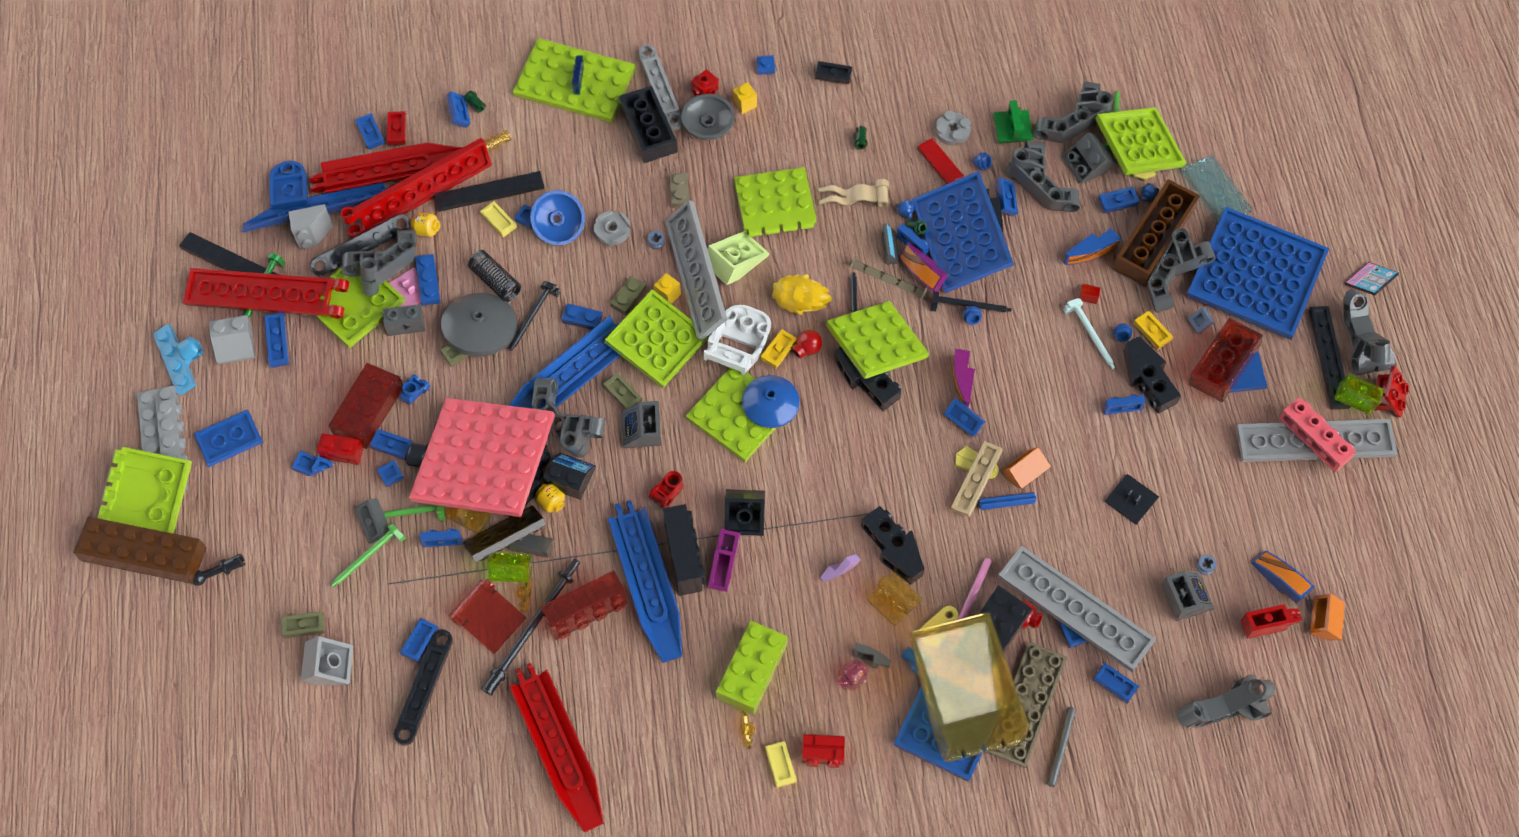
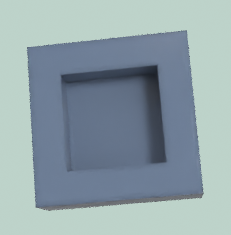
(1201, 320)

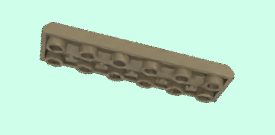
(1035, 687)

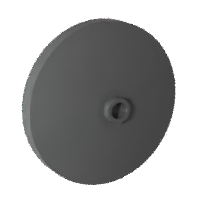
(479, 324)

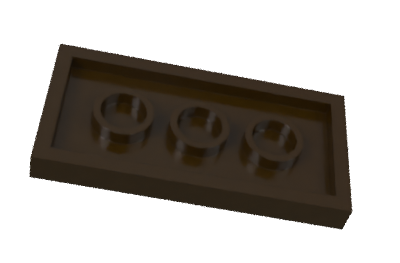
(504, 533)

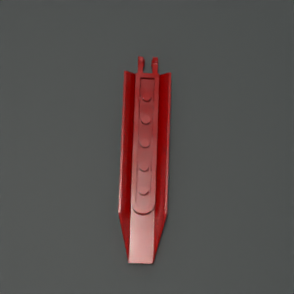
(377, 166)
(558, 747)

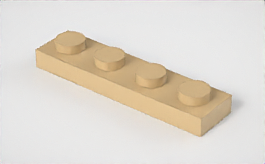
(976, 479)

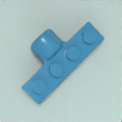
(178, 357)

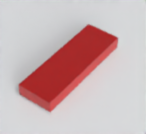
(939, 161)

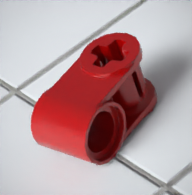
(664, 492)

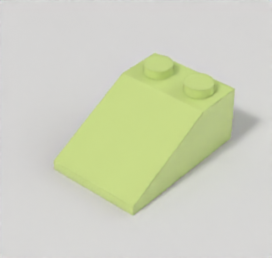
(735, 257)

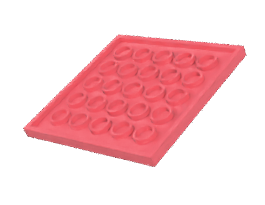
(482, 457)

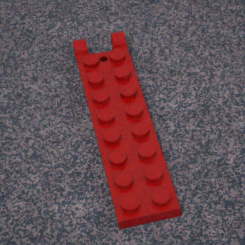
(419, 187)
(263, 292)

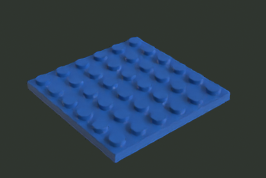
(1259, 273)

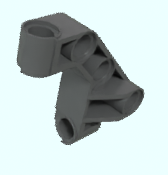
(1090, 104)
(1029, 165)
(1184, 258)
(378, 266)
(1370, 349)
(575, 429)
(1243, 698)

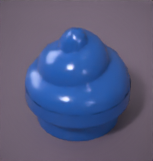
(982, 161)
(1149, 192)
(908, 209)
(972, 315)
(1122, 332)

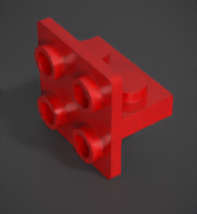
(1394, 391)

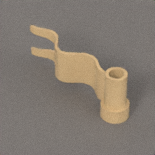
(859, 192)

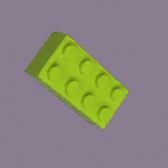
(752, 667)

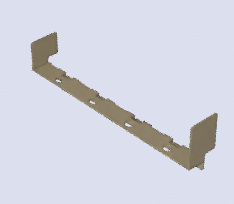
(888, 278)

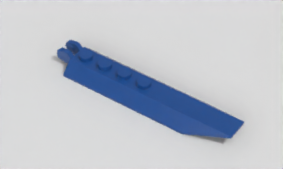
(334, 202)
(574, 366)
(648, 581)

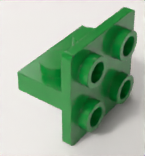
(1013, 124)

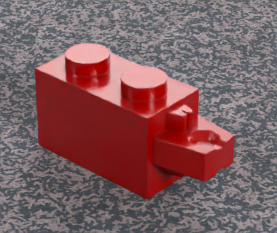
(1269, 620)

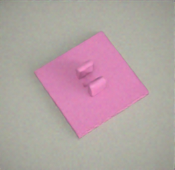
(408, 287)

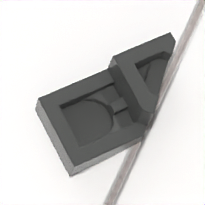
(868, 653)

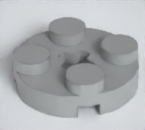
(955, 120)
(612, 219)

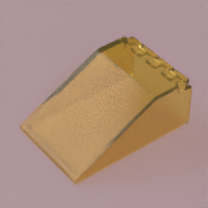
(968, 687)

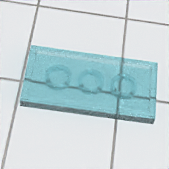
(1215, 187)

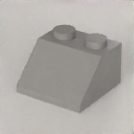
(310, 225)
(232, 339)
(326, 662)

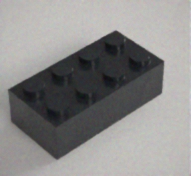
(648, 124)
(684, 549)
(1007, 615)

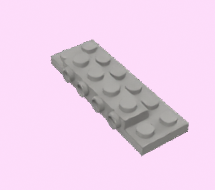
(161, 422)

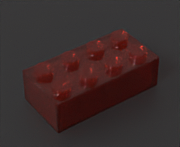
(1225, 359)
(366, 404)
(584, 605)

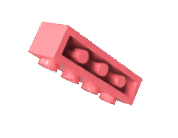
(1317, 434)

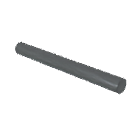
(1061, 747)

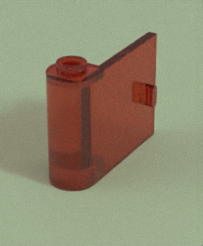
(485, 614)

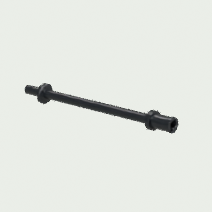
(498, 674)

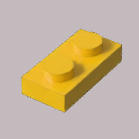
(1153, 330)
(778, 349)

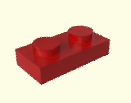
(396, 128)

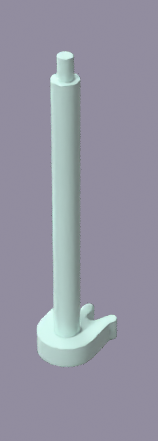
(1075, 305)

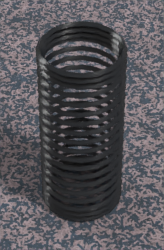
(506, 288)

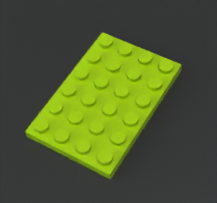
(550, 74)

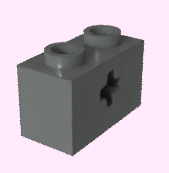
(404, 320)

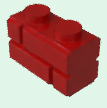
(340, 448)
(823, 750)

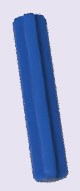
(1007, 500)

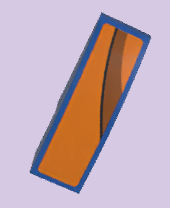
(1092, 248)
(1283, 576)

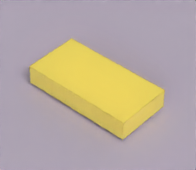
(498, 219)
(780, 764)

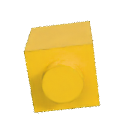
(744, 98)
(668, 288)

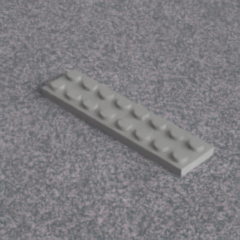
(696, 270)
(1278, 443)
(1077, 608)

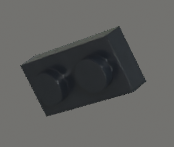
(833, 72)

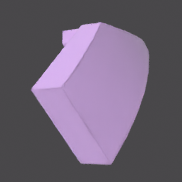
(836, 570)

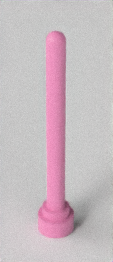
(975, 589)

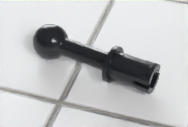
(225, 566)

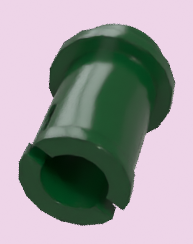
(472, 98)
(860, 141)
(918, 227)

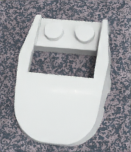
(743, 326)

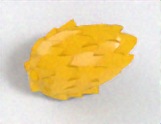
(800, 294)

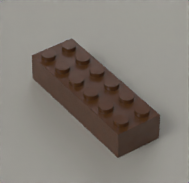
(1154, 232)
(140, 550)

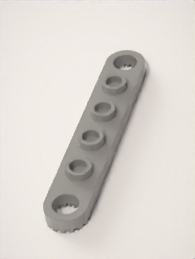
(660, 84)

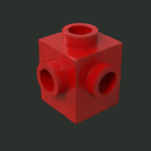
(704, 83)

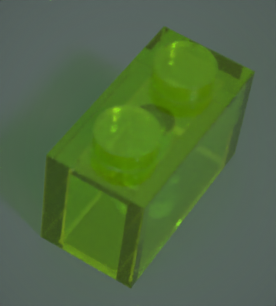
(1359, 394)
(510, 567)

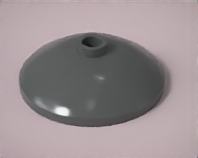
(704, 110)

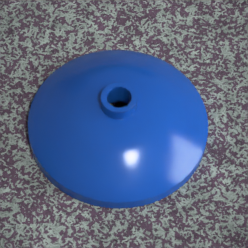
(570, 216)
(770, 411)

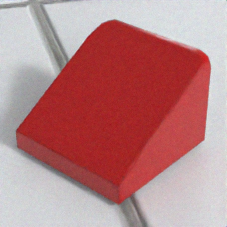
(1089, 293)

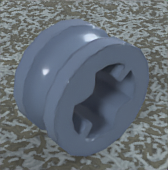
(656, 245)
(1204, 570)

